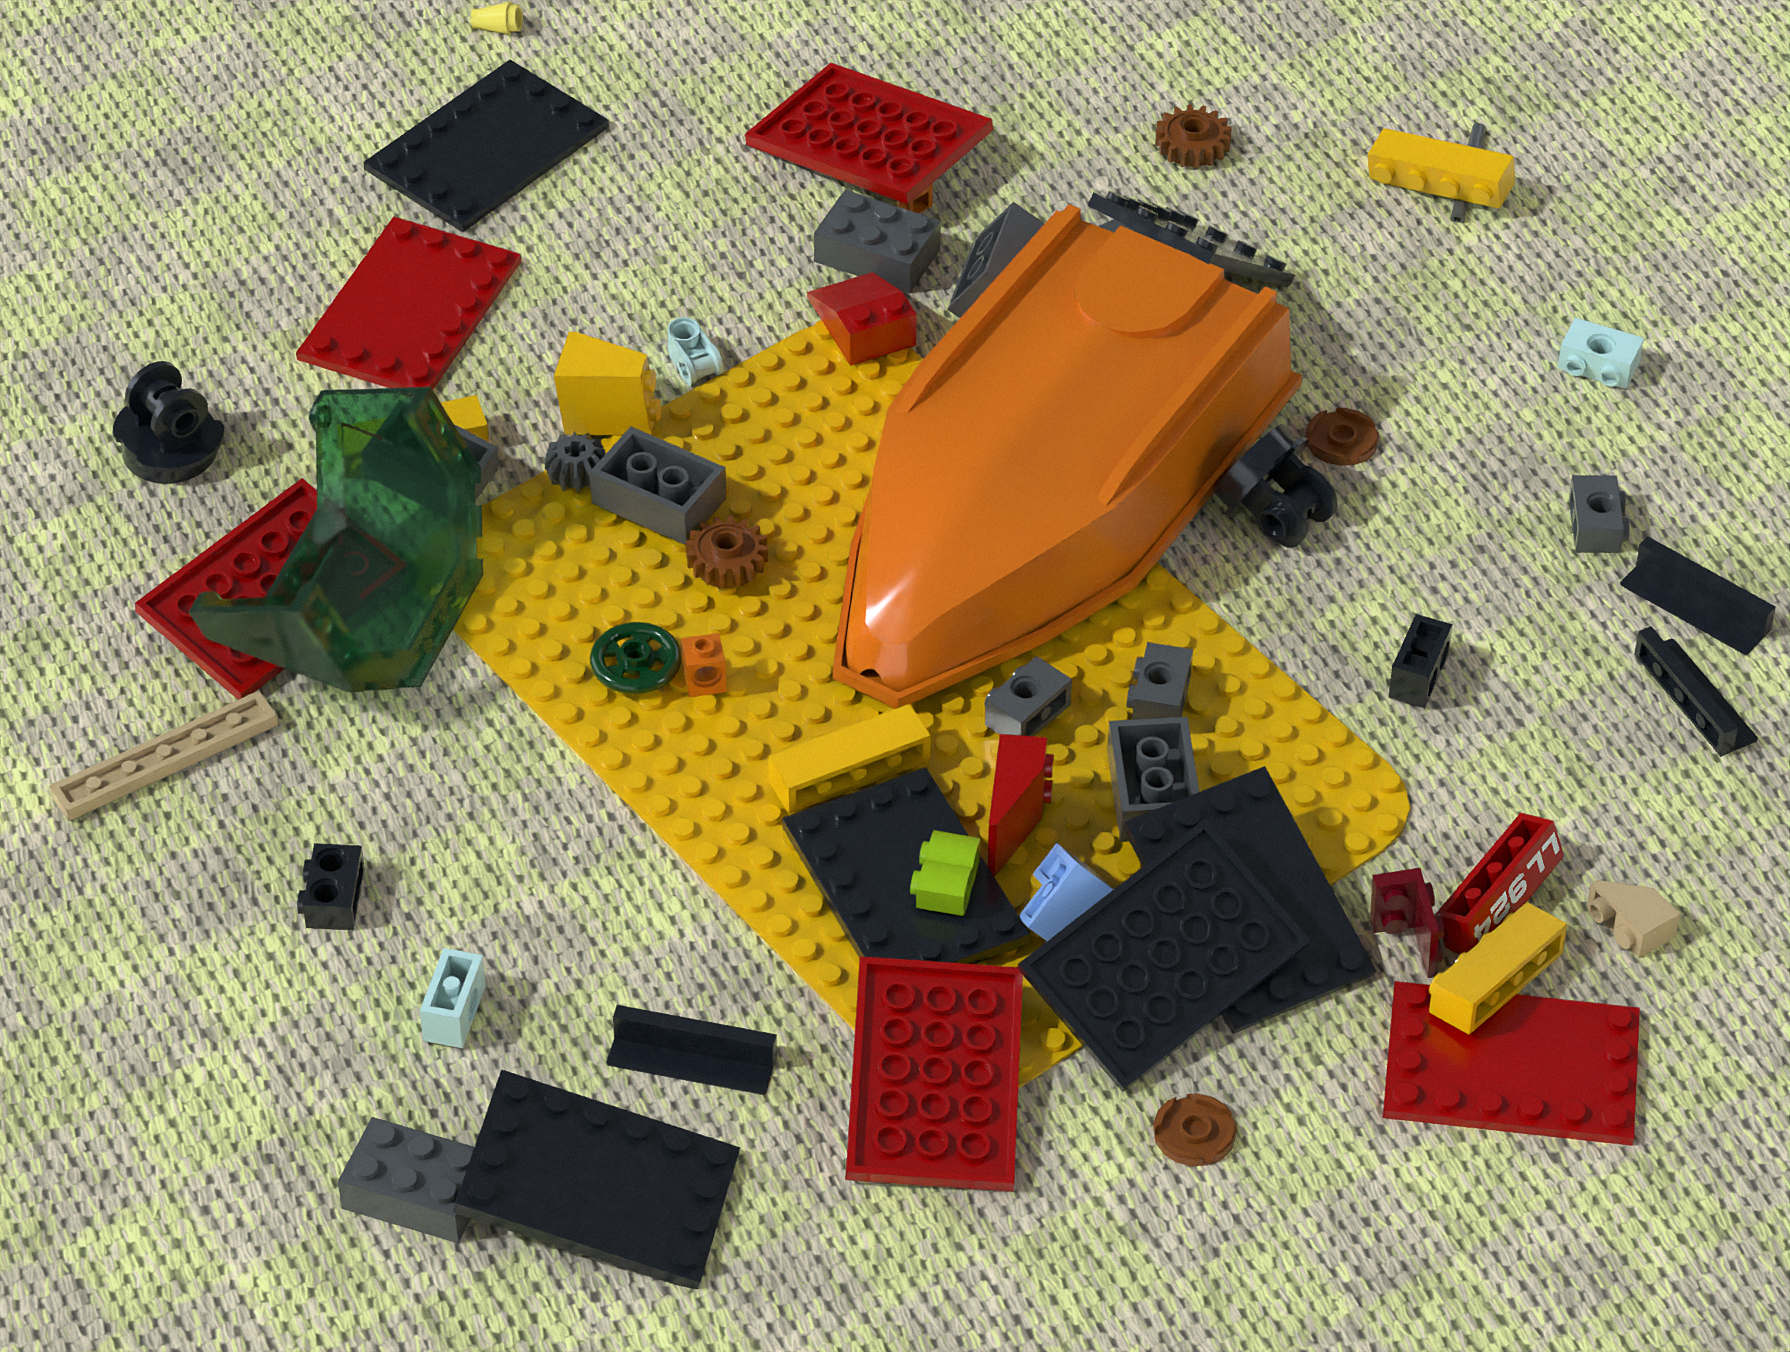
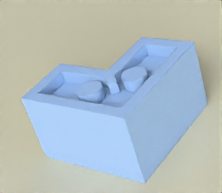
(1065, 893)

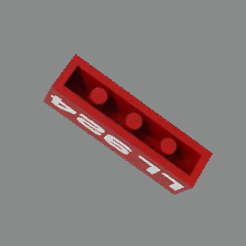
(1501, 881)

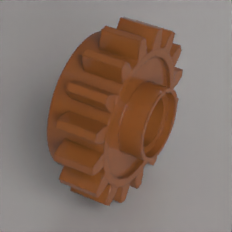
(1193, 136)
(726, 552)

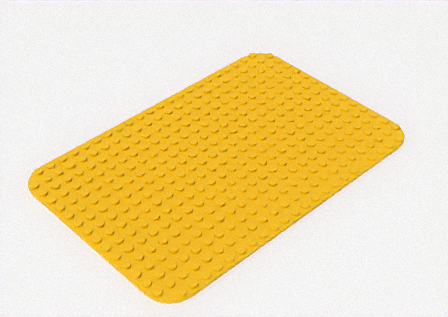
(799, 463)

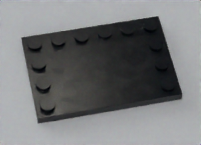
(486, 145)
(1182, 233)
(1267, 840)
(864, 863)
(1163, 955)
(597, 1180)

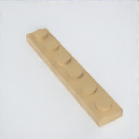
(163, 755)

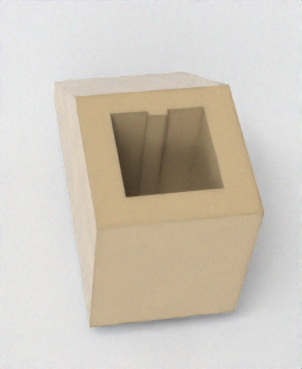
(1634, 914)

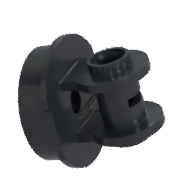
(164, 429)
(1278, 514)

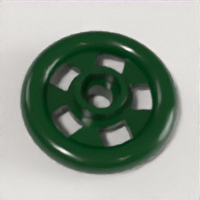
(635, 657)

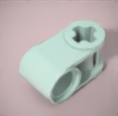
(692, 350)

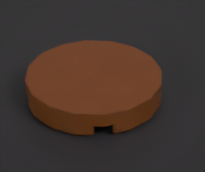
(1341, 446)
(1194, 1142)

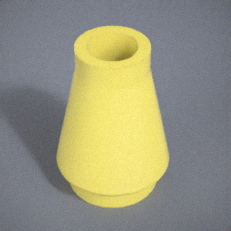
(498, 18)

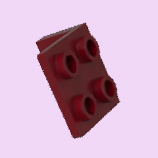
(1405, 902)

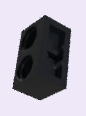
(1420, 660)
(332, 886)

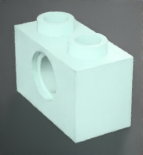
(1600, 353)
(452, 998)

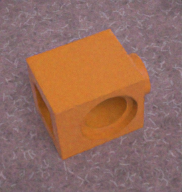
(703, 665)

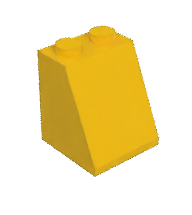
(604, 388)

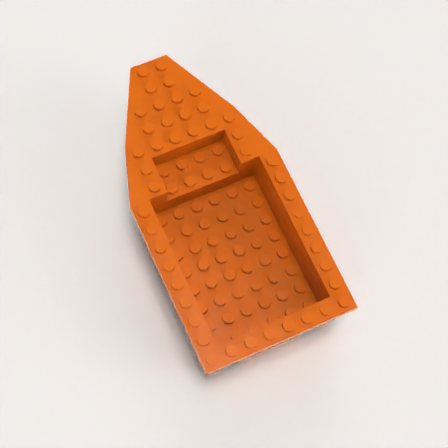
(1052, 452)

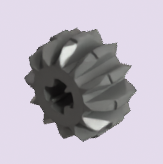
(572, 459)

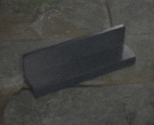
(1699, 596)
(1693, 692)
(692, 1050)

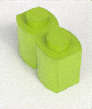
(946, 872)

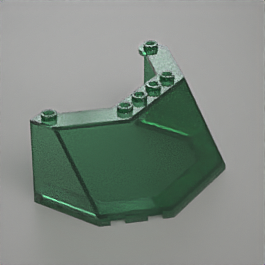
(381, 557)

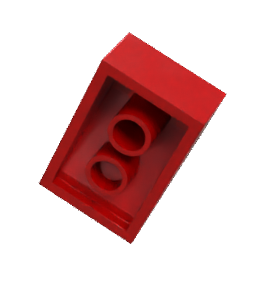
(866, 317)
(1017, 794)

